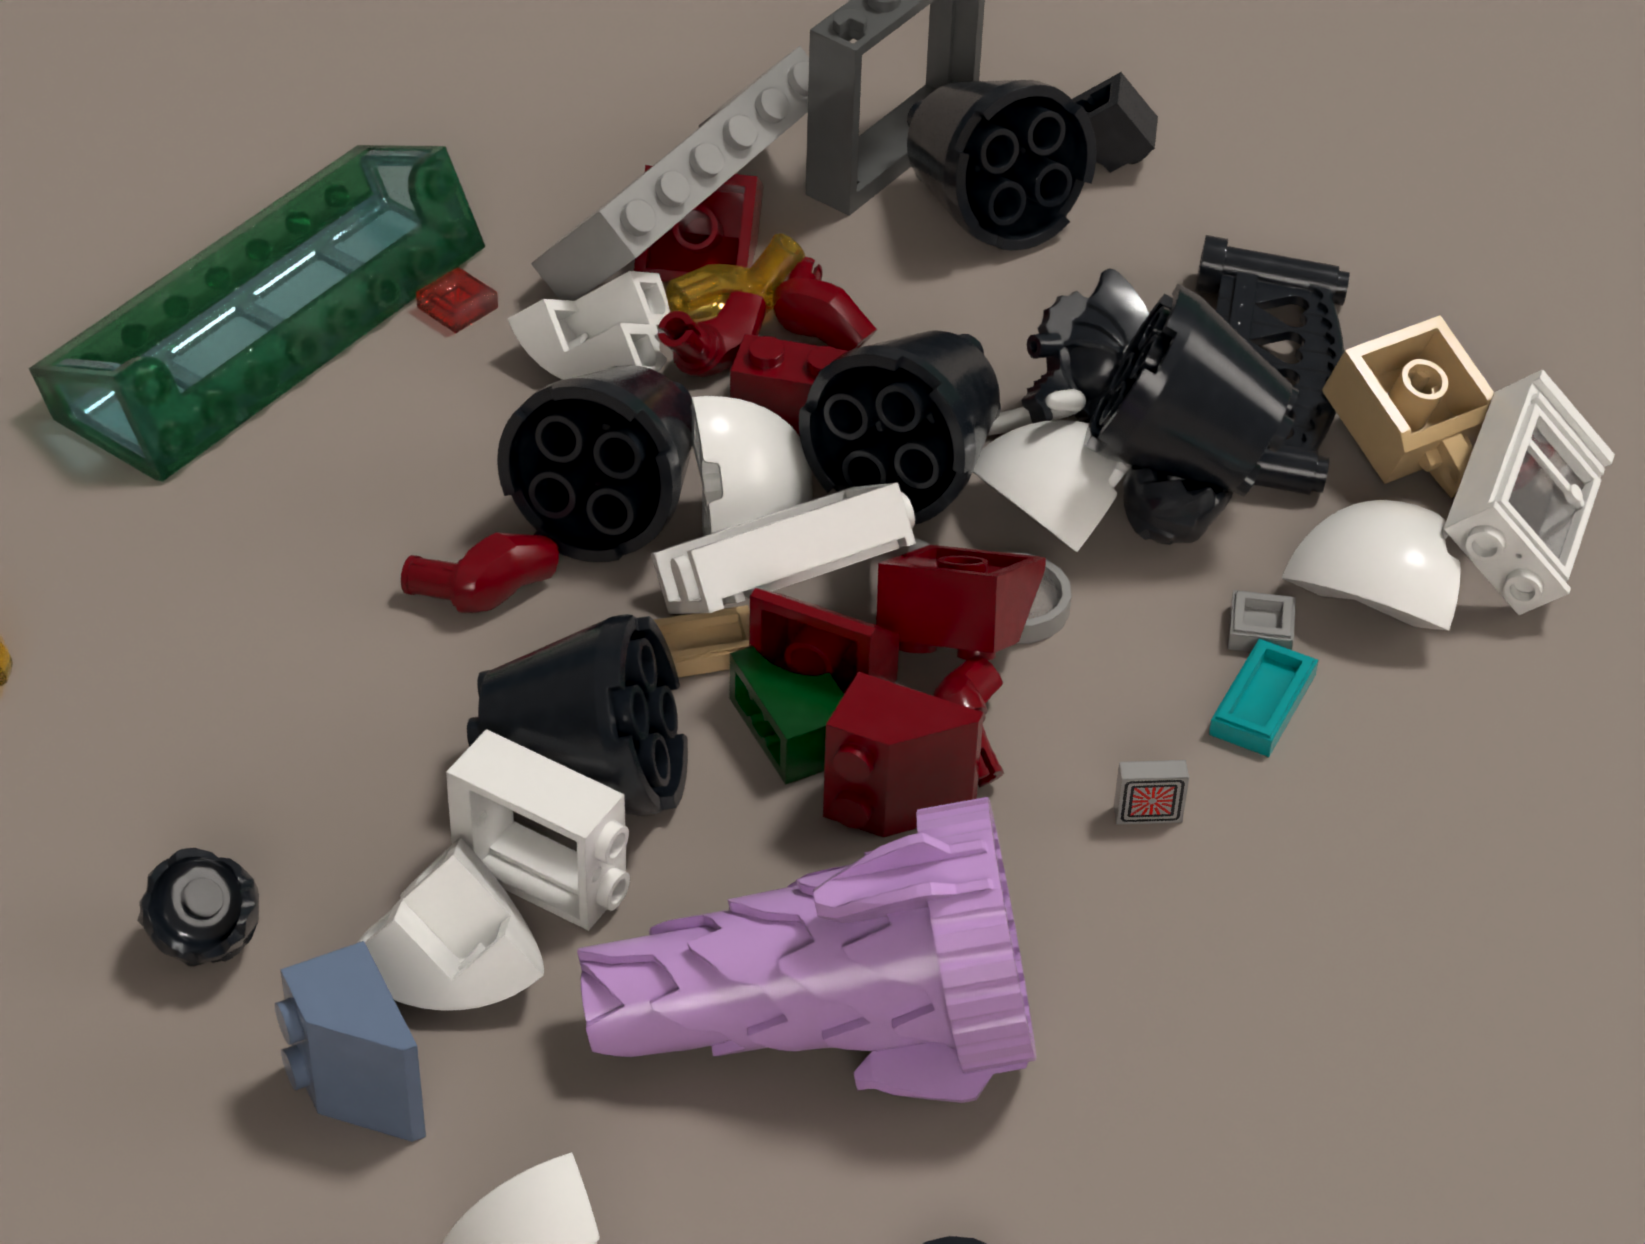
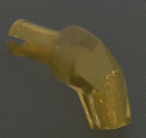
(708, 288)

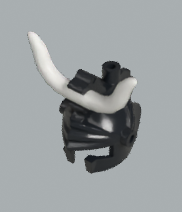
(1081, 350)

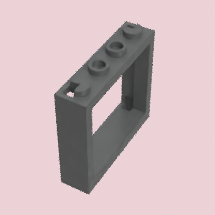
(853, 168)

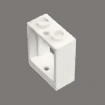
(506, 777)

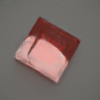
(457, 300)

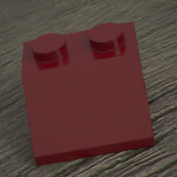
(715, 232)
(778, 373)
(957, 599)
(819, 640)
(896, 755)

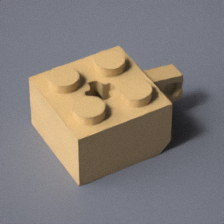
(1412, 402)

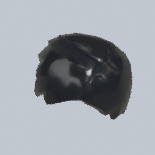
(1170, 507)
(199, 907)

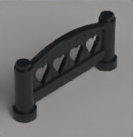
(1262, 281)

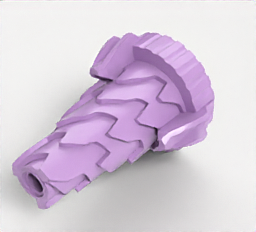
(876, 956)

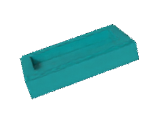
(1263, 697)

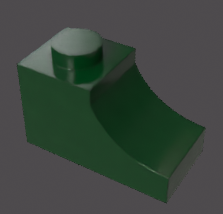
(784, 712)

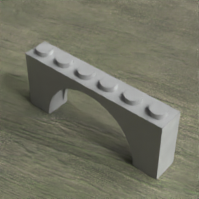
(678, 181)

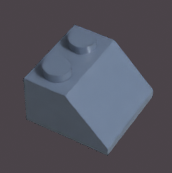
(351, 1043)

